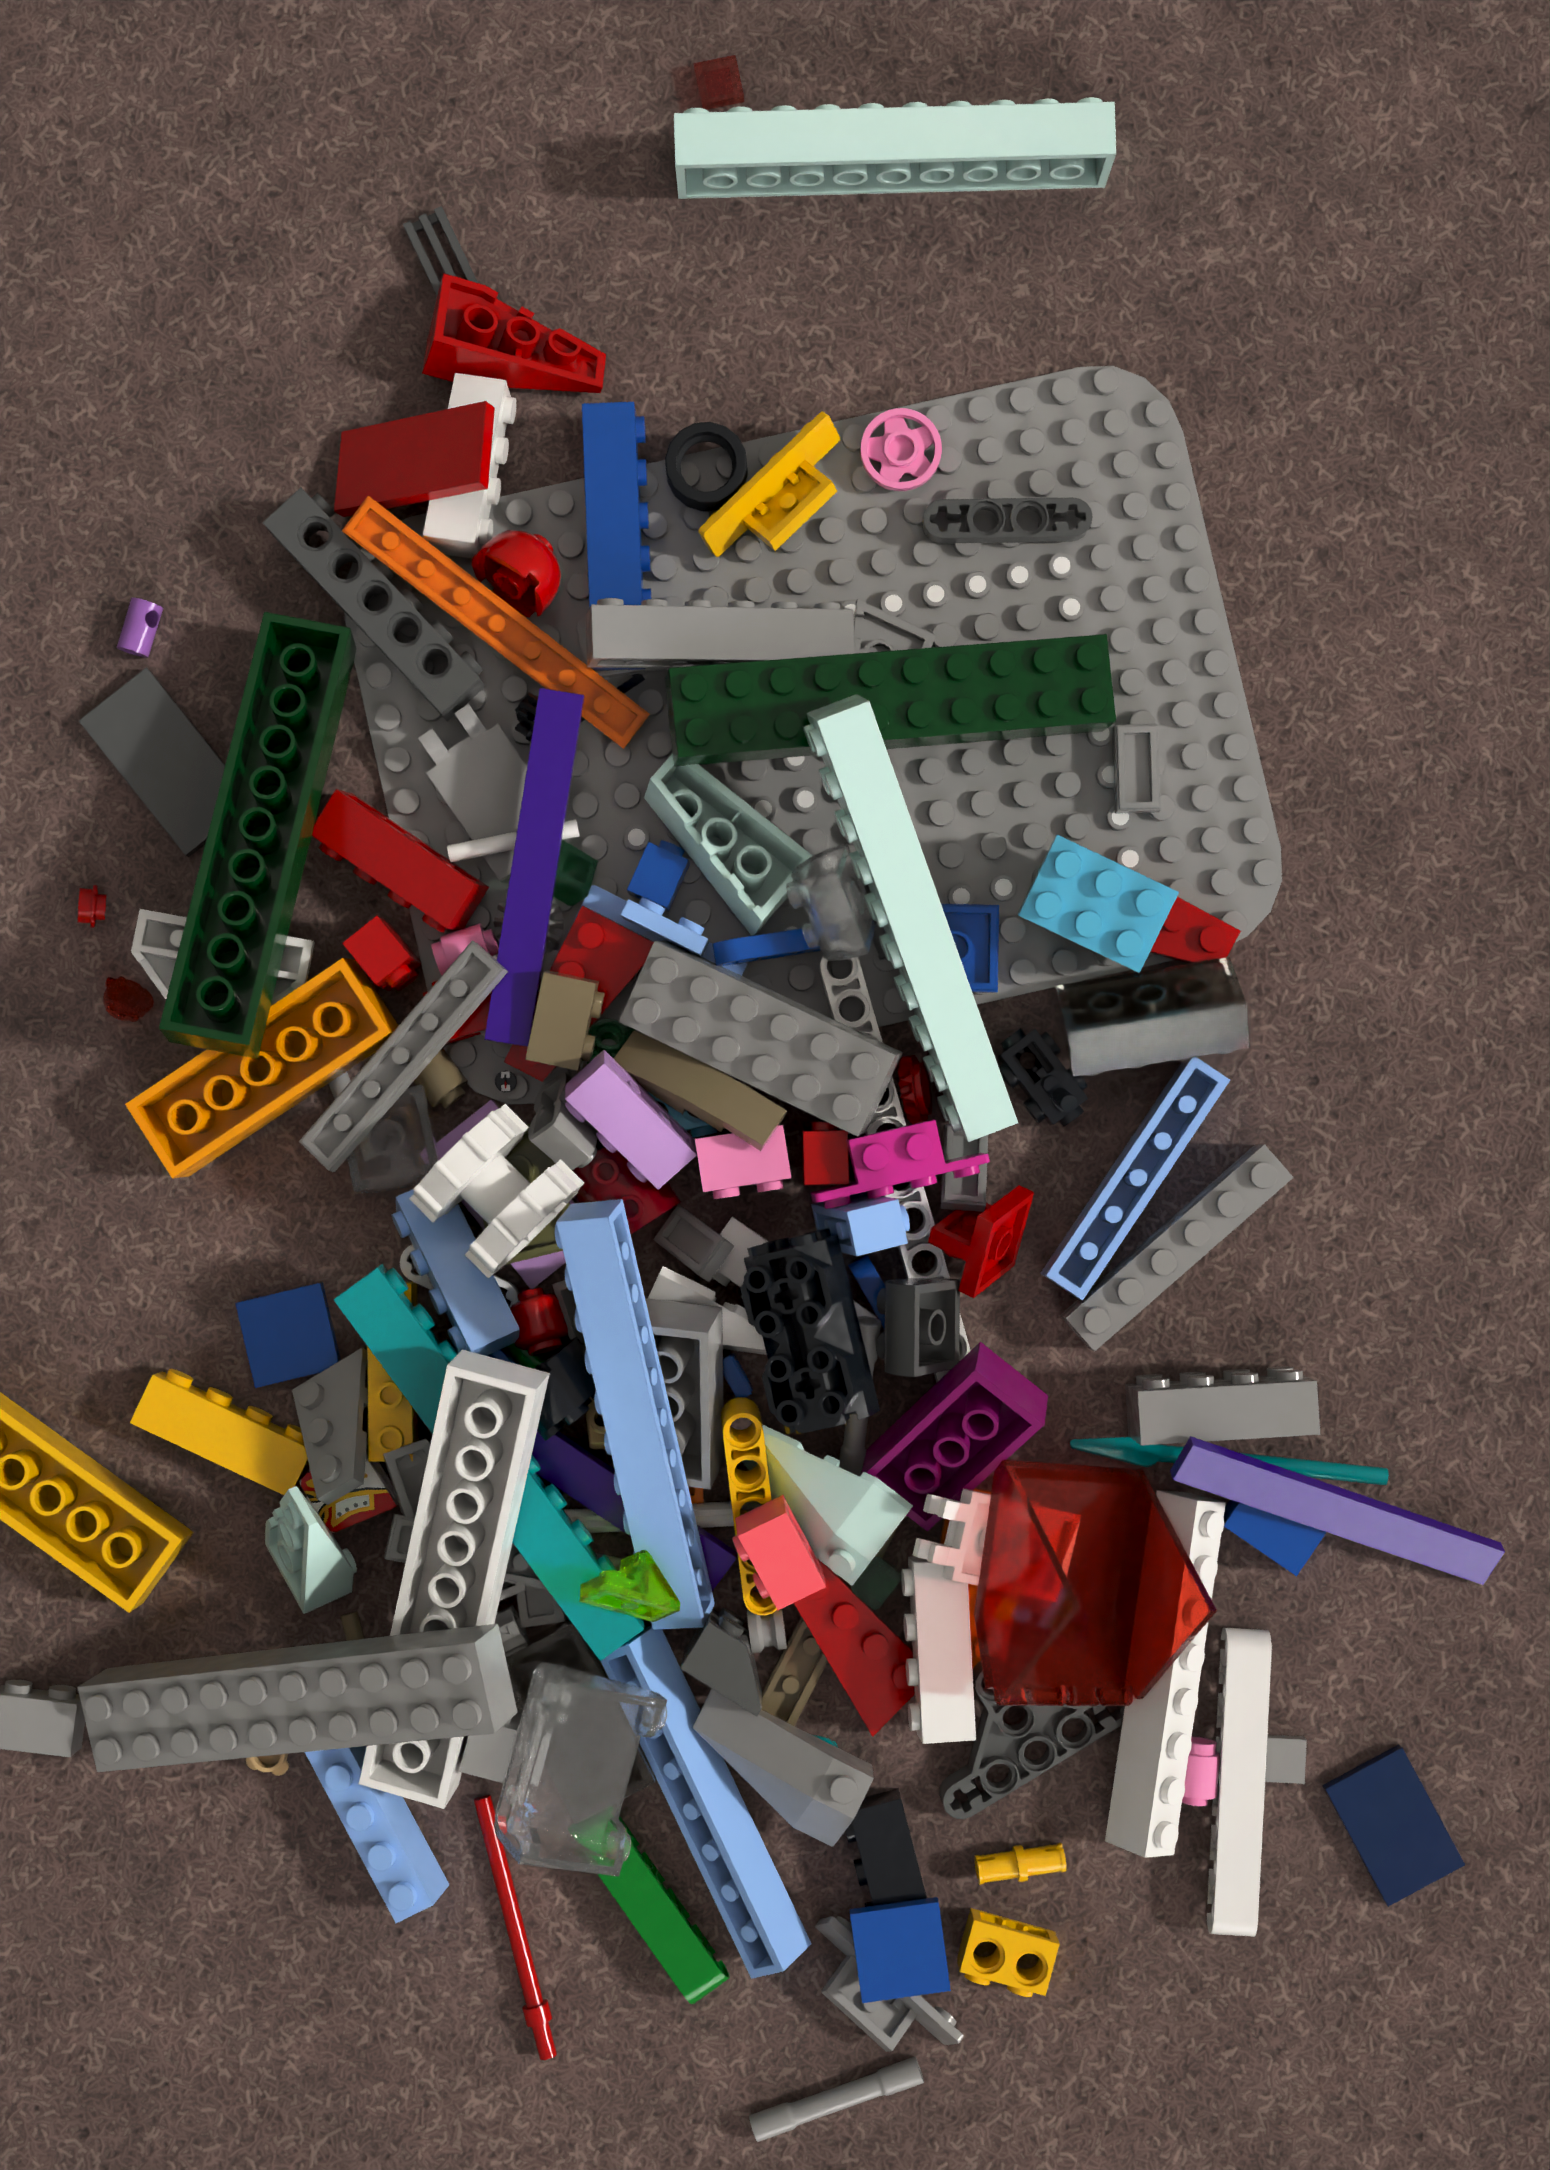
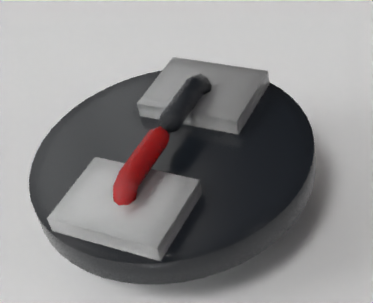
(505, 1081)

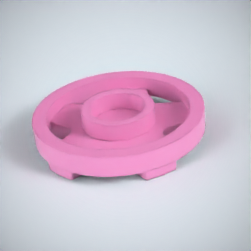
(900, 449)

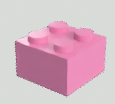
(732, 1162)

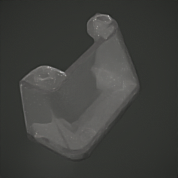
(574, 1770)

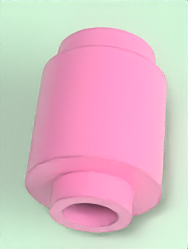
(454, 944)
(1201, 1772)

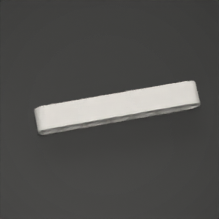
(1241, 1782)

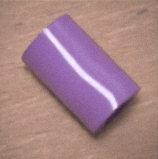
(139, 627)

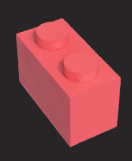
(779, 1553)

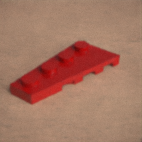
(595, 951)
(859, 1649)

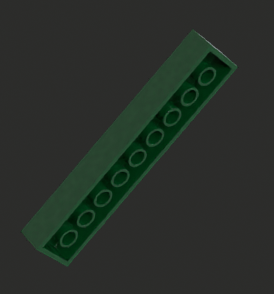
(915, 694)
(259, 836)

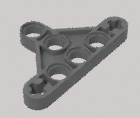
(1006, 1744)

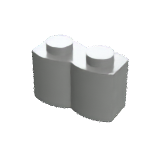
(558, 1131)

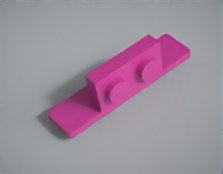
(894, 1158)

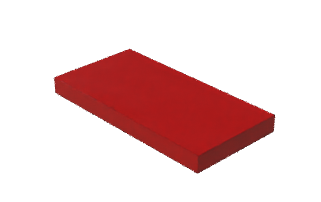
(415, 458)

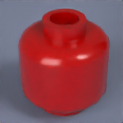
(539, 1322)

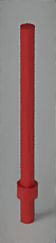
(537, 2009)

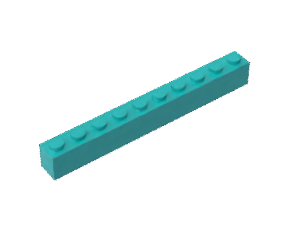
(543, 1533)

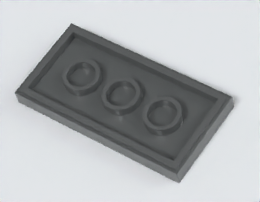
(160, 757)

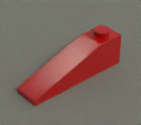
(491, 339)

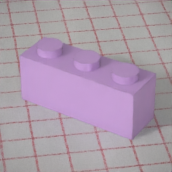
(629, 1120)

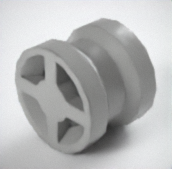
(766, 1631)

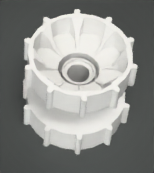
(495, 1189)

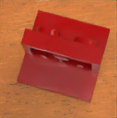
(985, 1239)

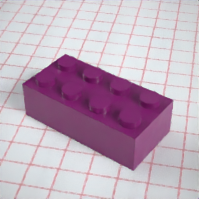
(957, 1432)

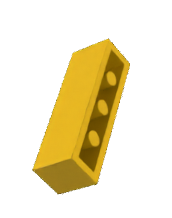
(221, 1431)

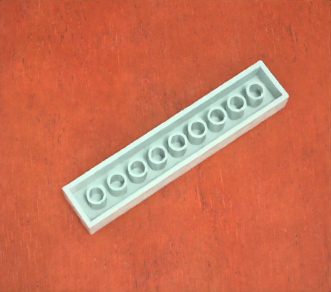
(894, 148)
(911, 913)

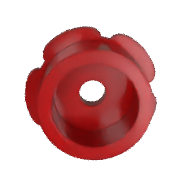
(91, 906)

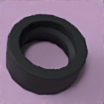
(702, 433)

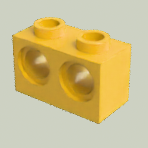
(1012, 1942)

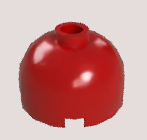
(519, 570)

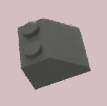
(724, 1660)

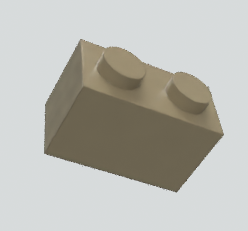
(563, 1020)

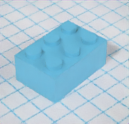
(1098, 903)

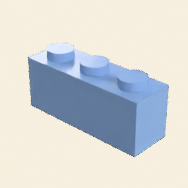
(865, 1223)

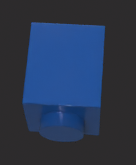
(659, 874)

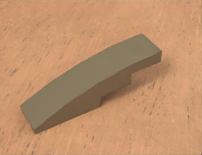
(700, 1089)

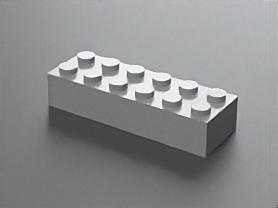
(760, 1037)

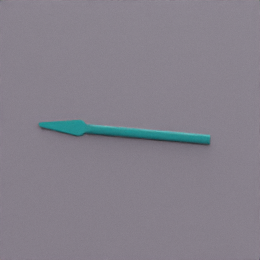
(1130, 1451)

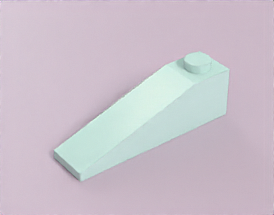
(839, 1512)
(308, 1553)

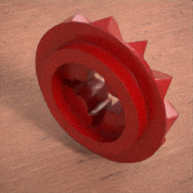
(914, 1089)

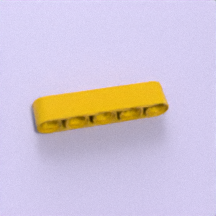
(746, 1485)

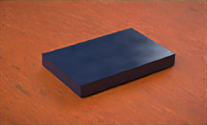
(1393, 1825)

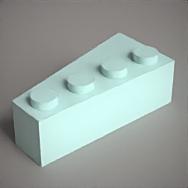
(727, 840)

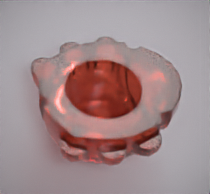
(126, 999)

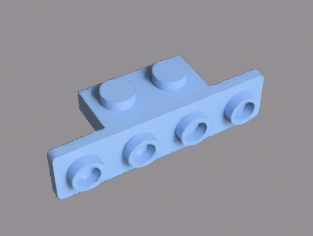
(648, 921)

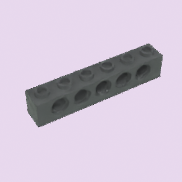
(293, 527)

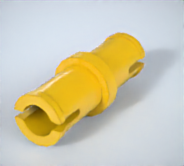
(1020, 1863)

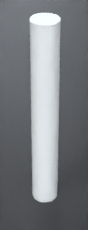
(497, 844)

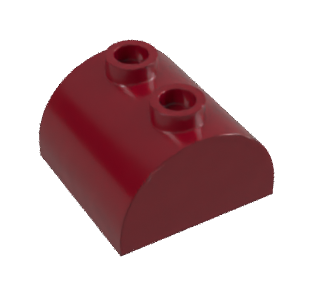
(610, 1179)

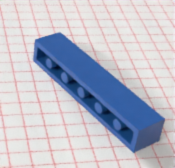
(614, 504)

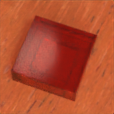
(719, 82)

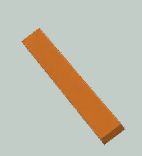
(493, 620)

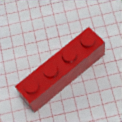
(398, 861)

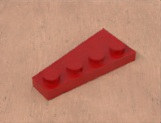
(1194, 935)

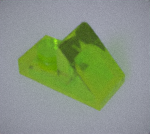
(634, 1590)

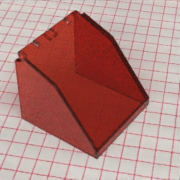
(1081, 1587)

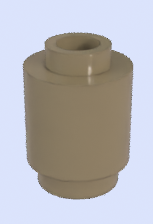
(442, 1081)

